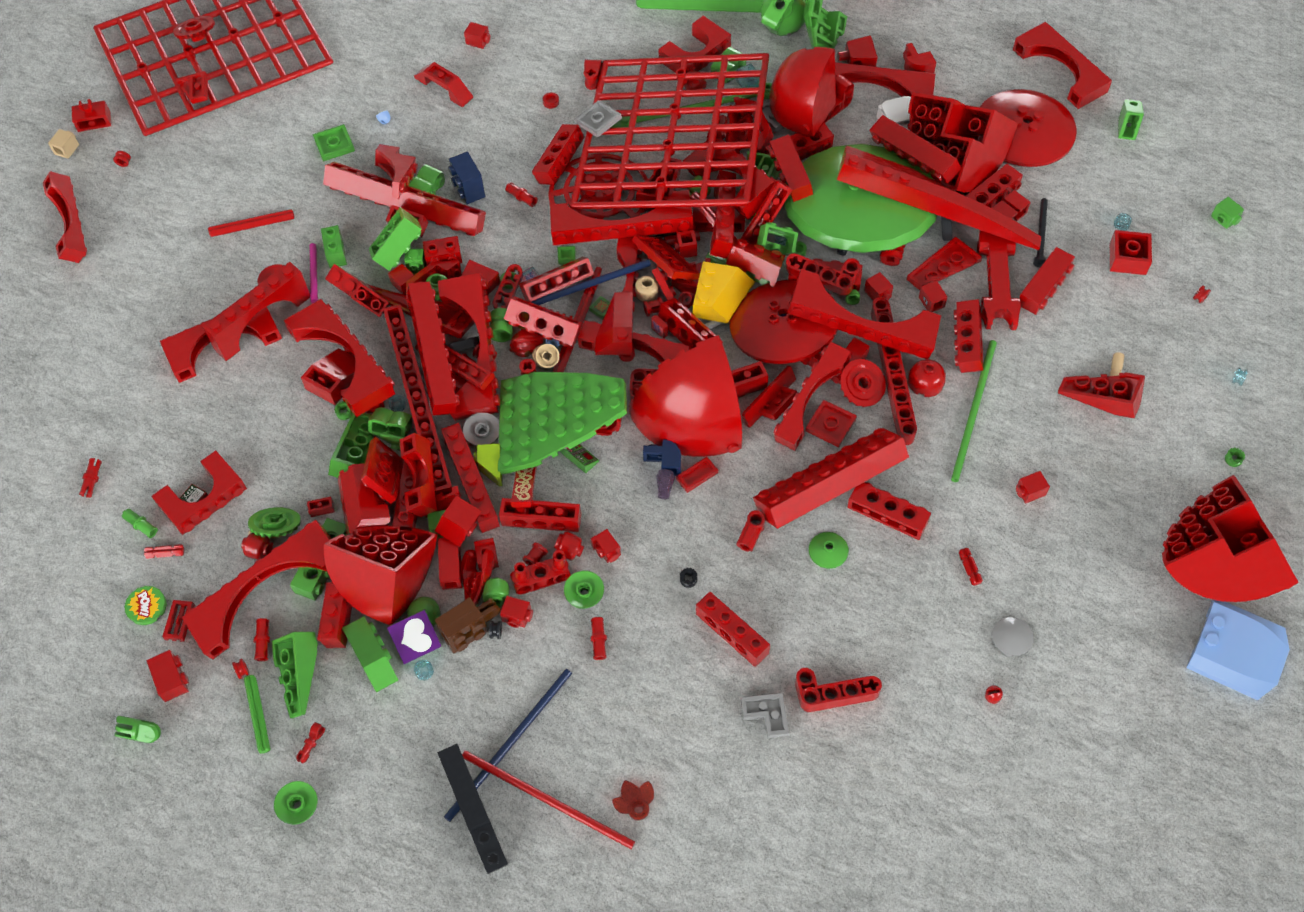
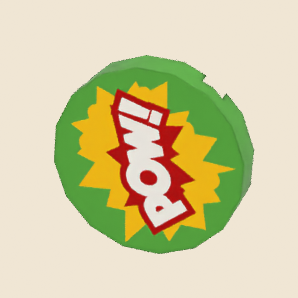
(145, 605)

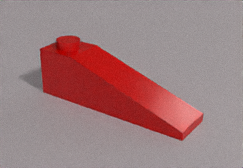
(616, 330)
(1113, 394)

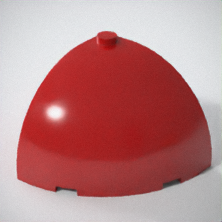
(804, 90)
(380, 568)

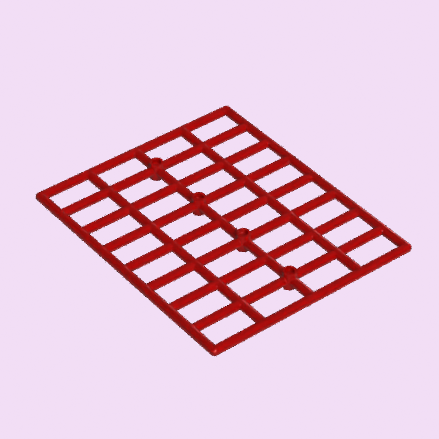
(190, 53)
(668, 146)

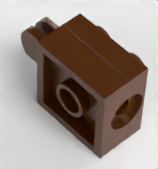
(466, 623)

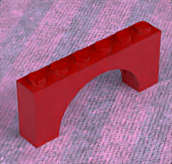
(1047, 42)
(761, 182)
(226, 328)
(186, 346)

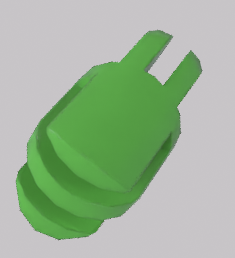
(137, 729)

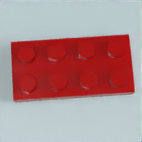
(666, 257)
(382, 470)

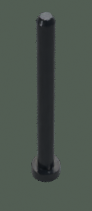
(1039, 260)

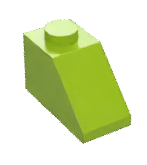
(487, 460)

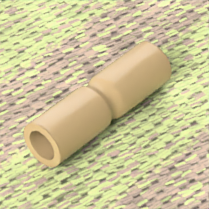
(1117, 364)

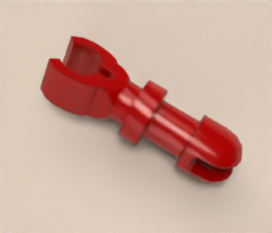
(315, 733)

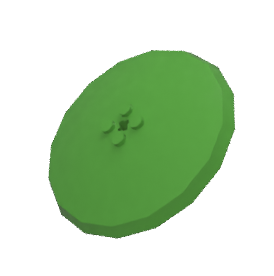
(851, 216)

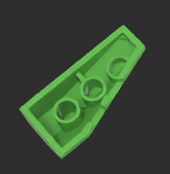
(352, 445)
(296, 659)

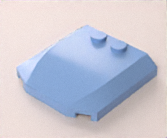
(1240, 650)

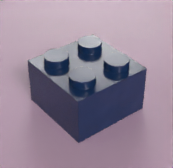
(466, 178)

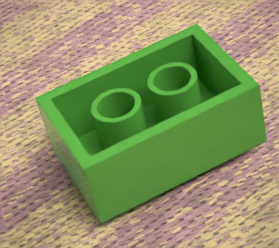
(395, 239)

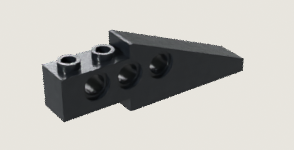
(472, 809)

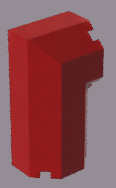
(360, 504)

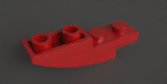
(357, 290)

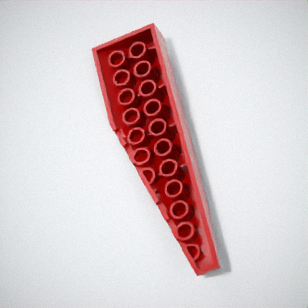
(925, 193)

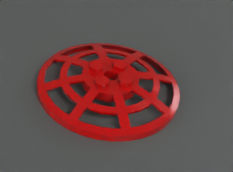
(594, 195)

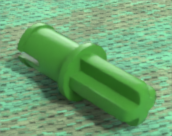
(139, 523)

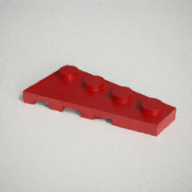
(945, 262)

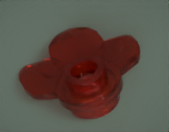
(634, 797)

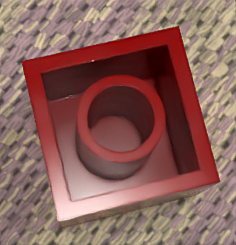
(458, 521)

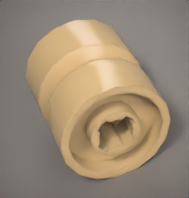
(545, 356)

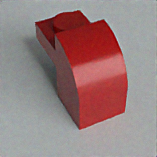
(918, 62)

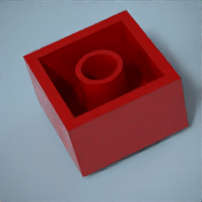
(1130, 252)

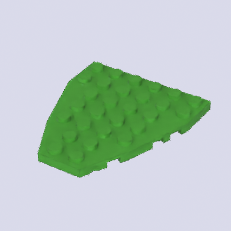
(553, 412)

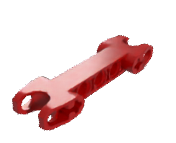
(999, 302)

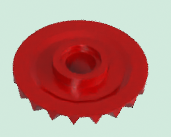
(194, 28)
(871, 378)

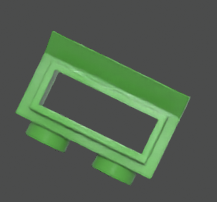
(785, 232)

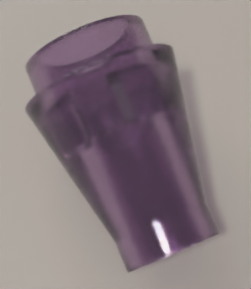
(665, 481)

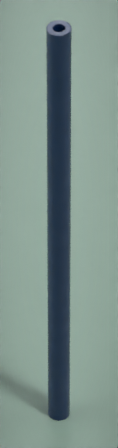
(592, 282)
(515, 736)

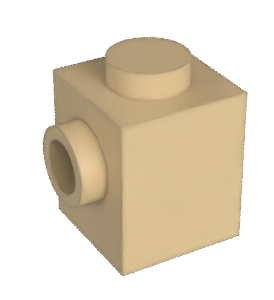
(63, 143)

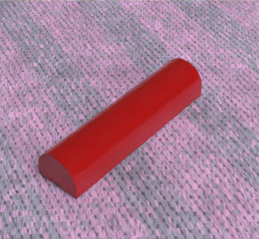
(767, 210)

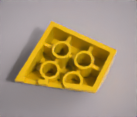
(720, 291)

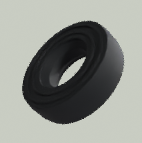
(946, 229)

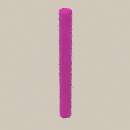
(313, 273)

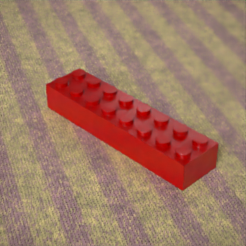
(831, 477)

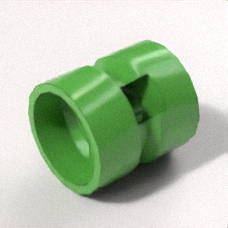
(501, 329)

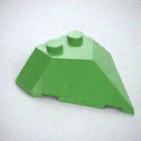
(823, 26)

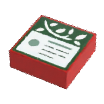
(193, 494)

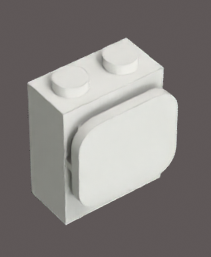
(896, 110)

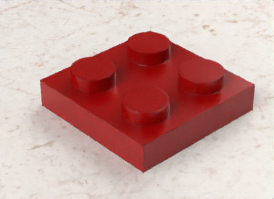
(831, 423)

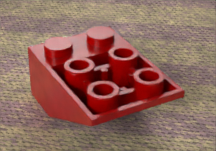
(330, 375)

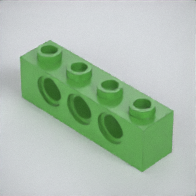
(314, 587)

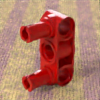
(554, 569)

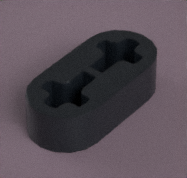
(464, 344)

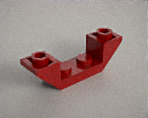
(457, 90)
(766, 133)
(447, 268)

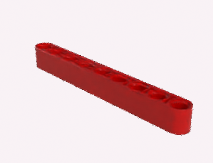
(896, 376)

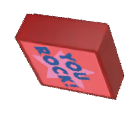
(659, 326)

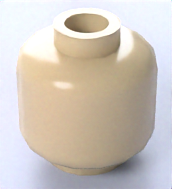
(646, 288)

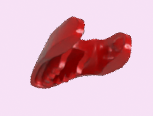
(472, 579)

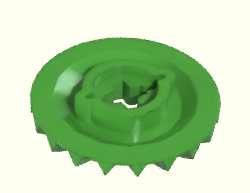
(274, 522)

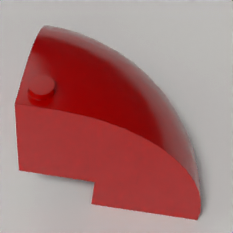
(969, 133)
(691, 402)
(1226, 548)

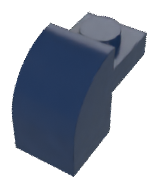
(668, 454)

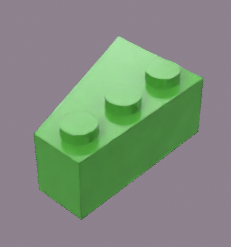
(370, 654)

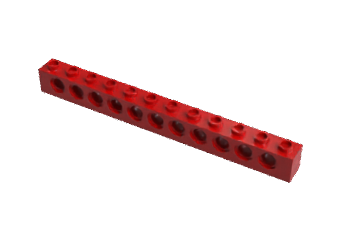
(416, 394)

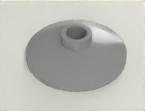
(478, 423)

